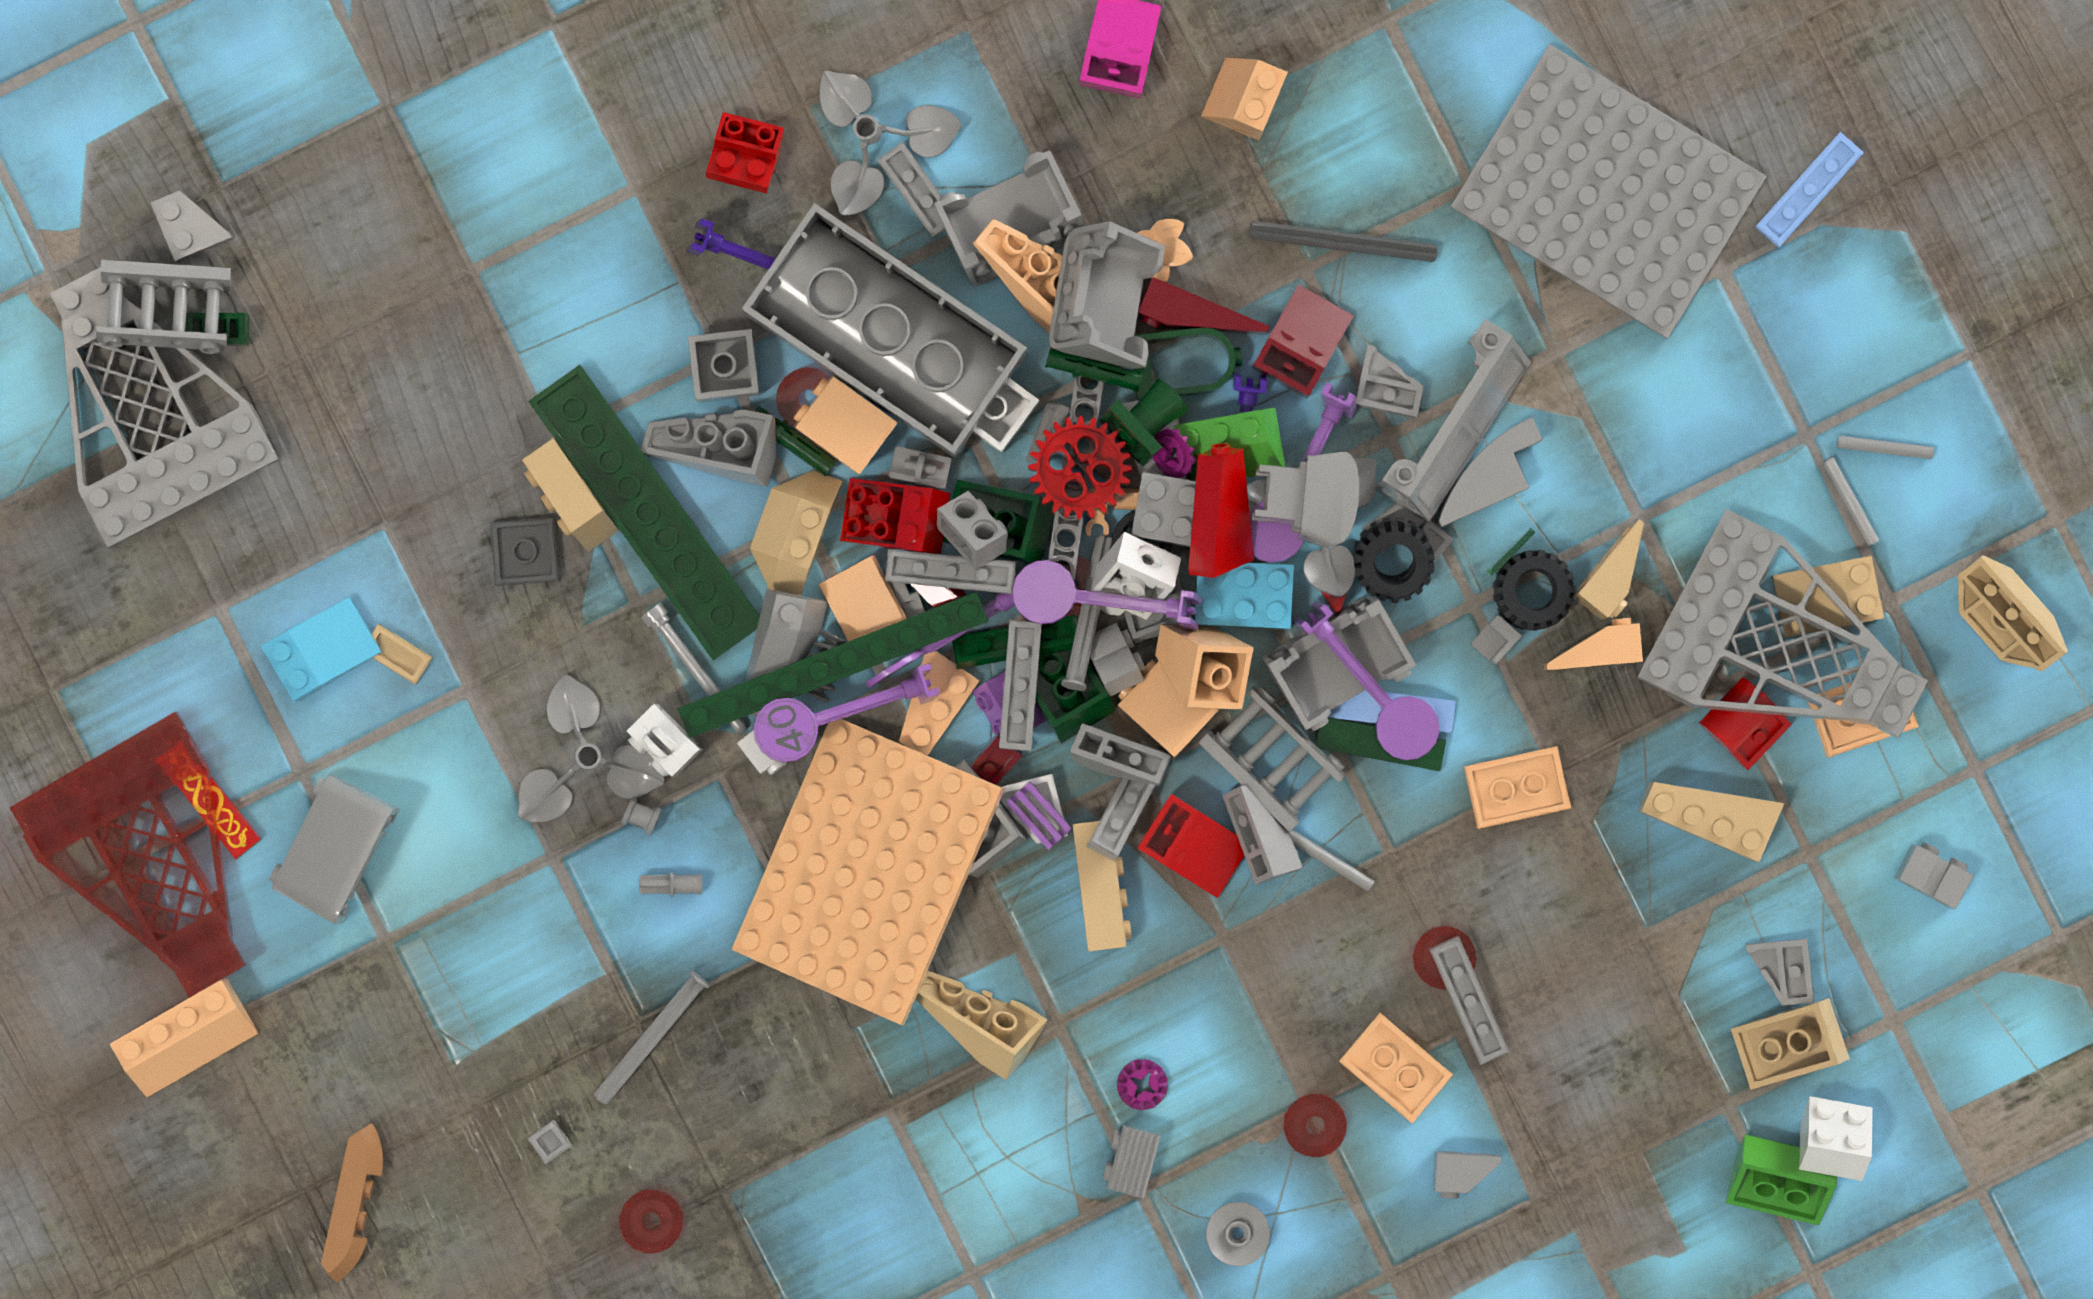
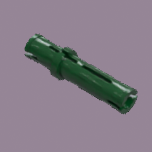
(1094, 370)
(801, 446)

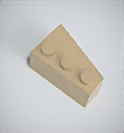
(568, 495)

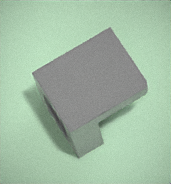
(1495, 639)

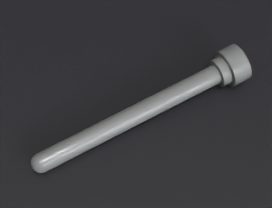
(659, 620)

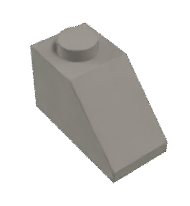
(1461, 1171)

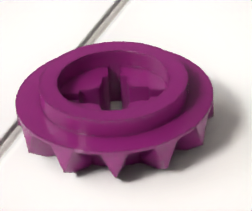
(1178, 466)
(1127, 1087)

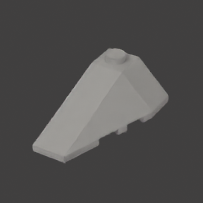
(725, 445)
(784, 631)

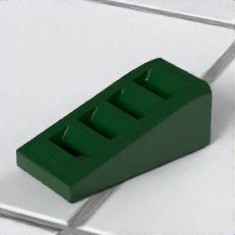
(242, 326)

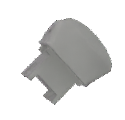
(1314, 498)

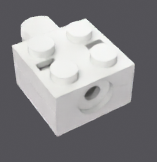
(1135, 571)
(664, 741)

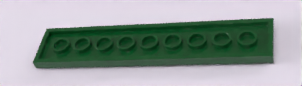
(646, 512)

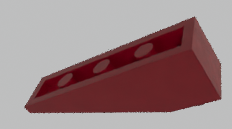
(1181, 309)

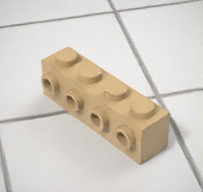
(1100, 893)

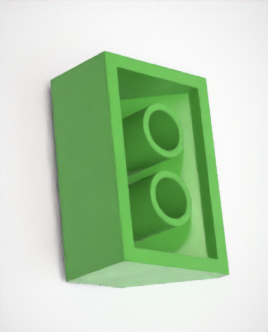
(1252, 431)
(1770, 1182)

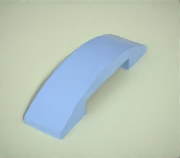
(1366, 709)

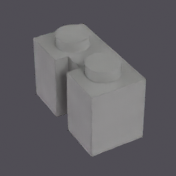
(1933, 876)

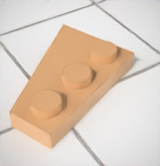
(929, 721)

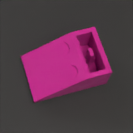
(1120, 46)

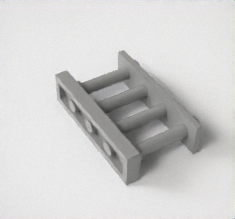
(149, 278)
(1264, 788)

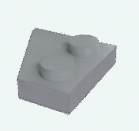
(187, 226)
(1387, 387)

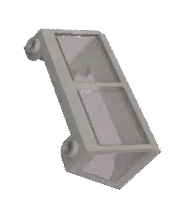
(1424, 485)

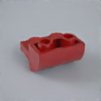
(745, 152)
(1745, 733)

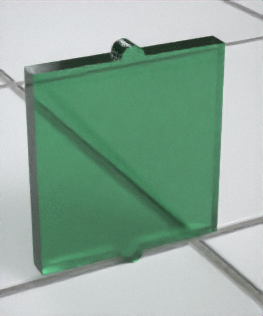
(1510, 551)

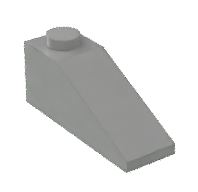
(1118, 756)
(1262, 839)

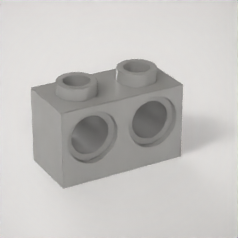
(966, 526)

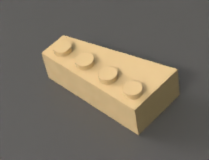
(1719, 818)

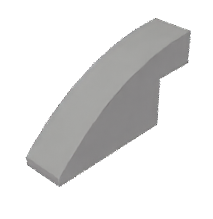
(1491, 474)

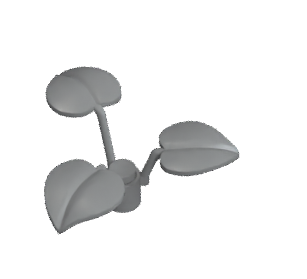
(843, 100)
(1331, 568)
(577, 707)

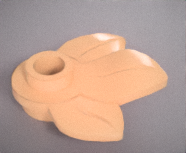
(1176, 251)

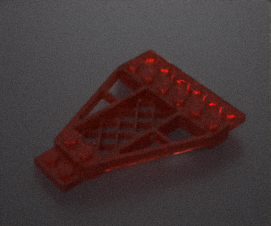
(106, 791)

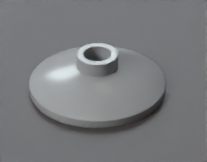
(1248, 1247)

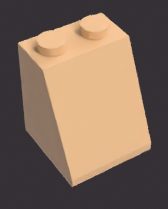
(1244, 95)
(843, 424)
(1205, 665)
(1160, 711)

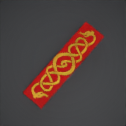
(232, 826)

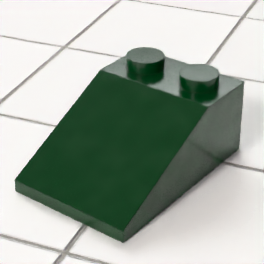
(1021, 514)
(1064, 707)

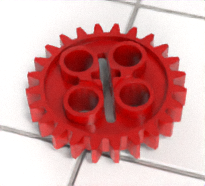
(1106, 455)

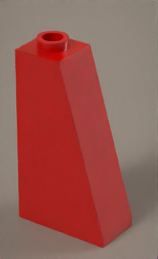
(1220, 513)

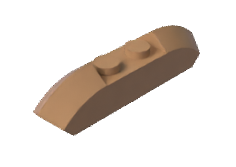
(343, 1244)

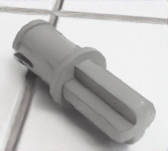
(670, 884)

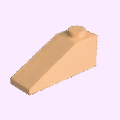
(1605, 647)

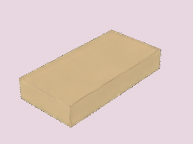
(400, 655)

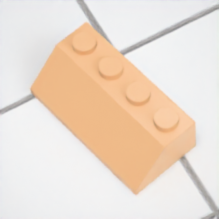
(184, 1038)

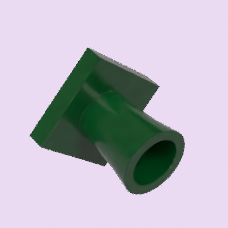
(1145, 420)

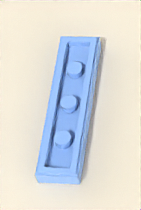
(1809, 190)

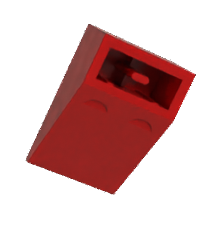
(893, 516)
(1193, 845)

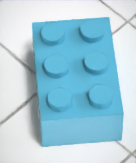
(1247, 597)

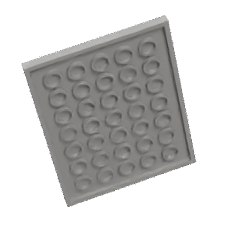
(1608, 191)

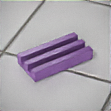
(1026, 820)

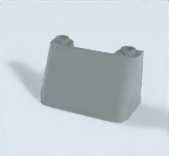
(1030, 202)
(1102, 293)
(1317, 679)
(333, 848)

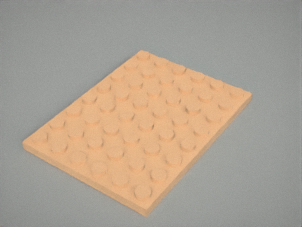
(868, 870)

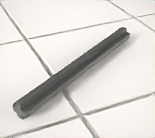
(1343, 241)

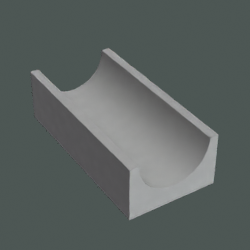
(884, 330)

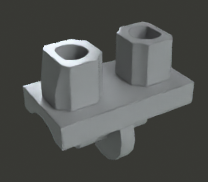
(920, 467)

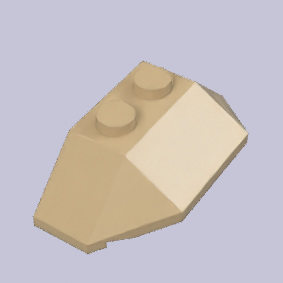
(793, 529)
(2008, 615)

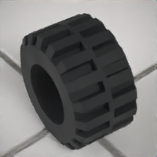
(1399, 585)
(1562, 590)

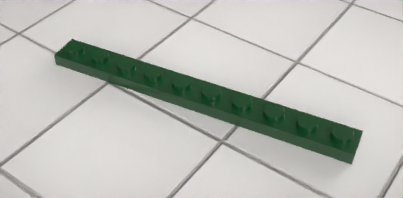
(833, 664)

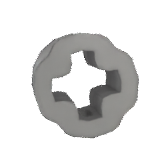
(641, 816)

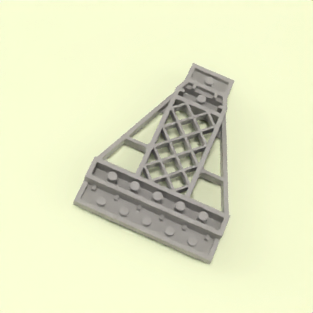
(168, 476)
(1713, 610)

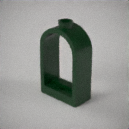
(1233, 354)

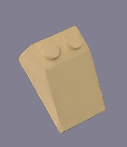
(1611, 578)
(1850, 580)
(1790, 1044)

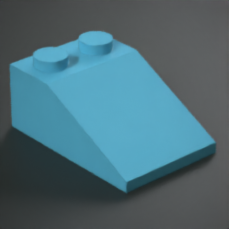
(321, 649)

